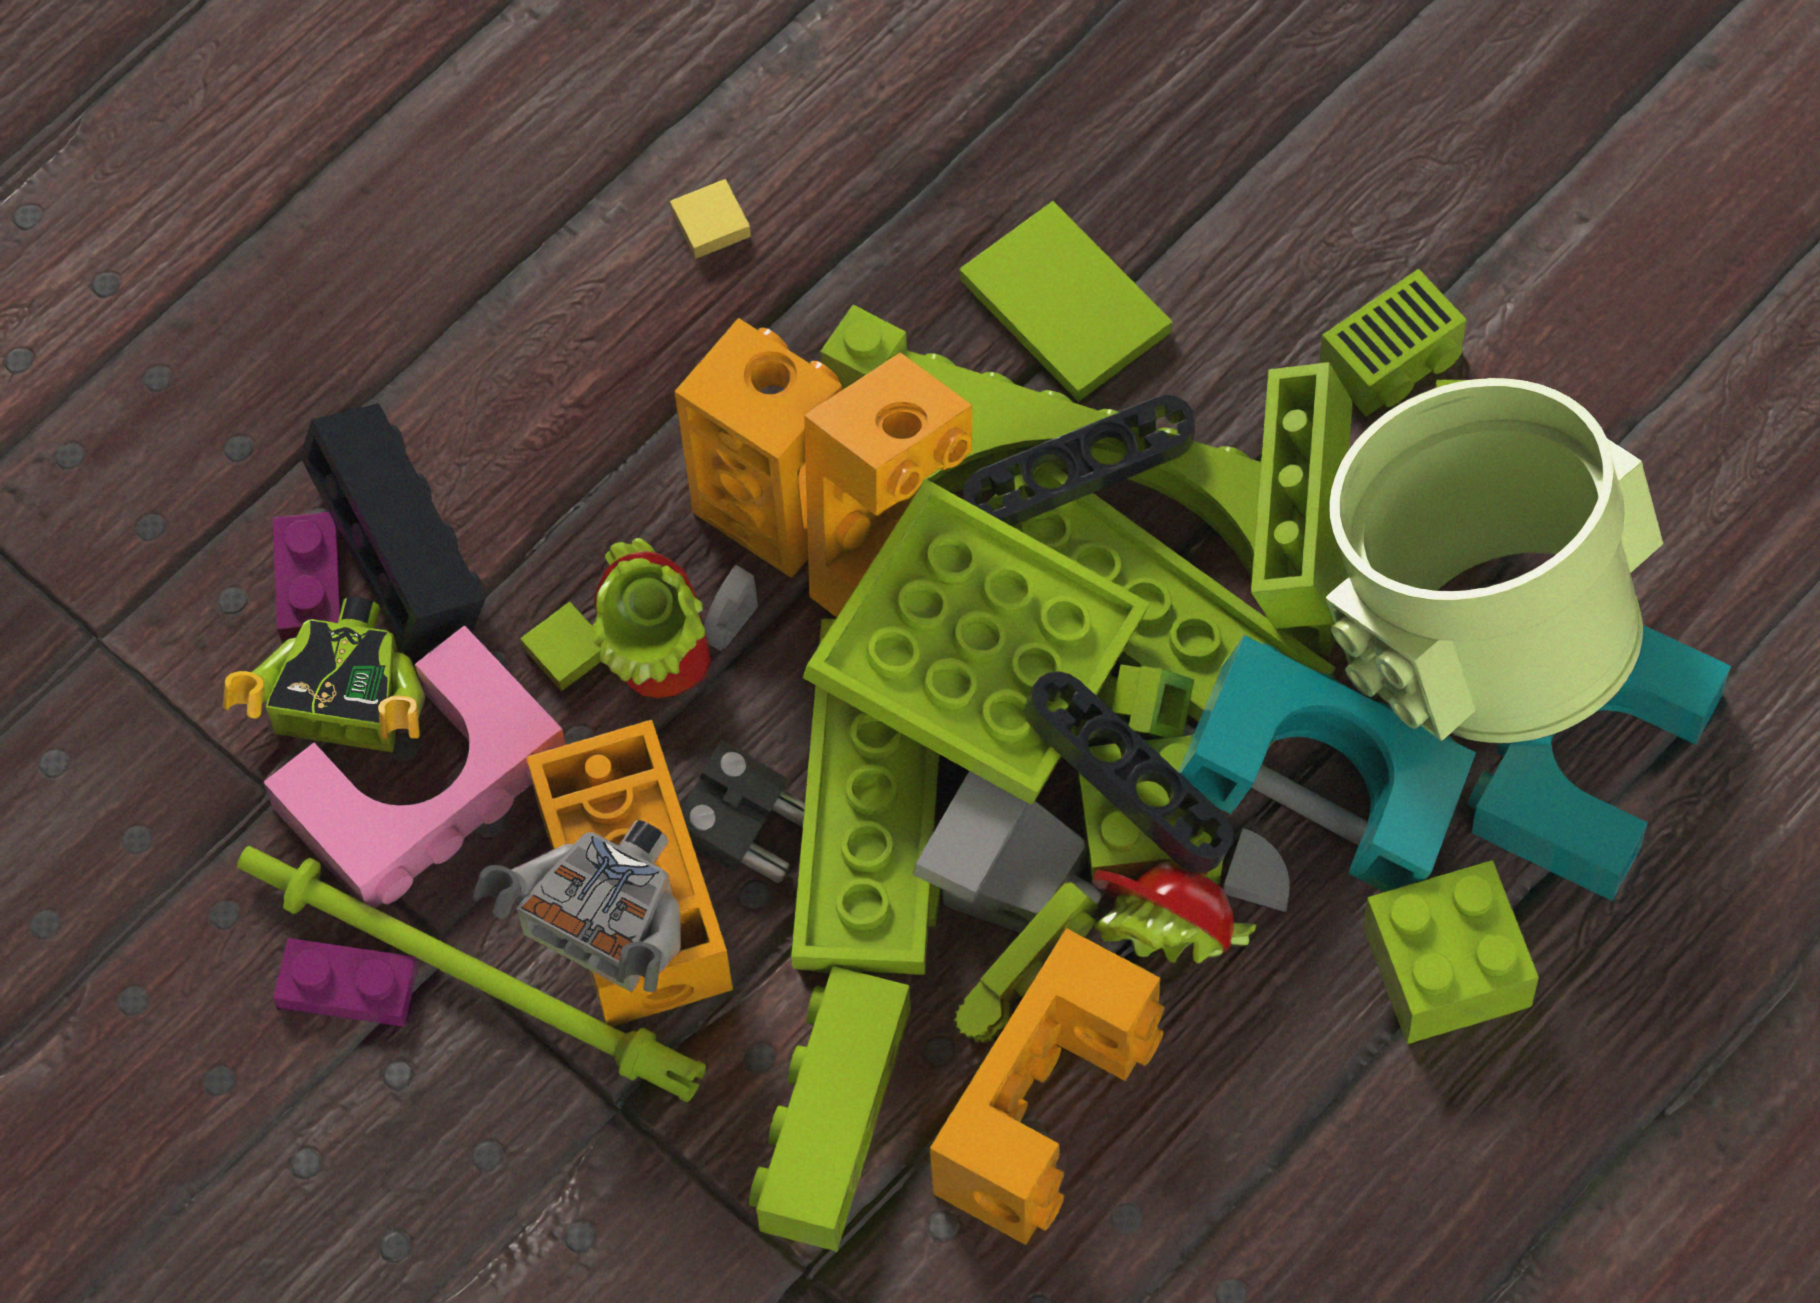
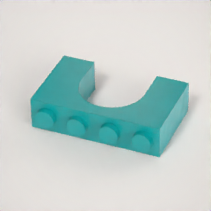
(1407, 770)
(1555, 824)

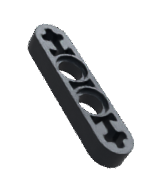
(1074, 453)
(1119, 778)

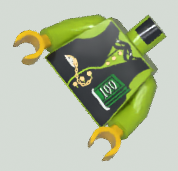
(335, 683)

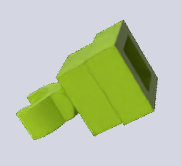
(1151, 698)

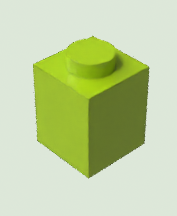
(861, 345)

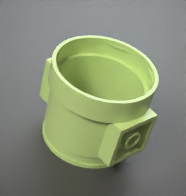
(1478, 479)

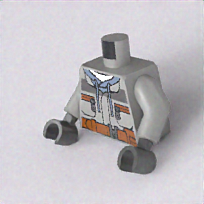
(596, 904)

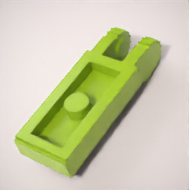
(991, 1000)

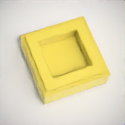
(710, 218)

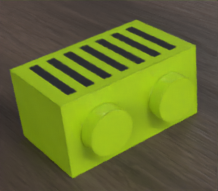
(1394, 343)

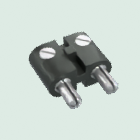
(731, 807)

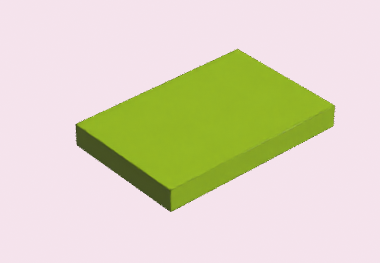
(1065, 301)

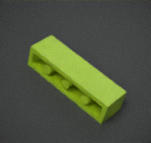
(1301, 452)
(832, 1108)

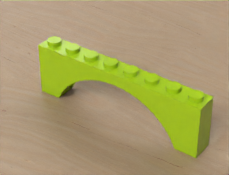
(1208, 480)

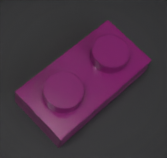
(306, 571)
(345, 982)

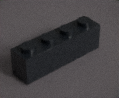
(392, 527)

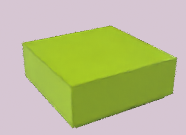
(563, 646)

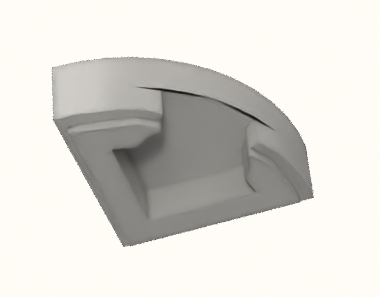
(731, 608)
(1258, 873)

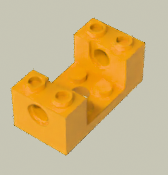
(749, 445)
(867, 463)
(602, 790)
(1082, 1003)

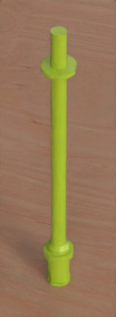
(634, 1052)

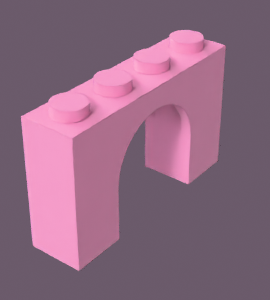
(384, 846)

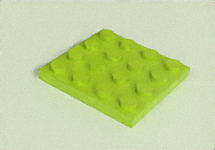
(961, 629)

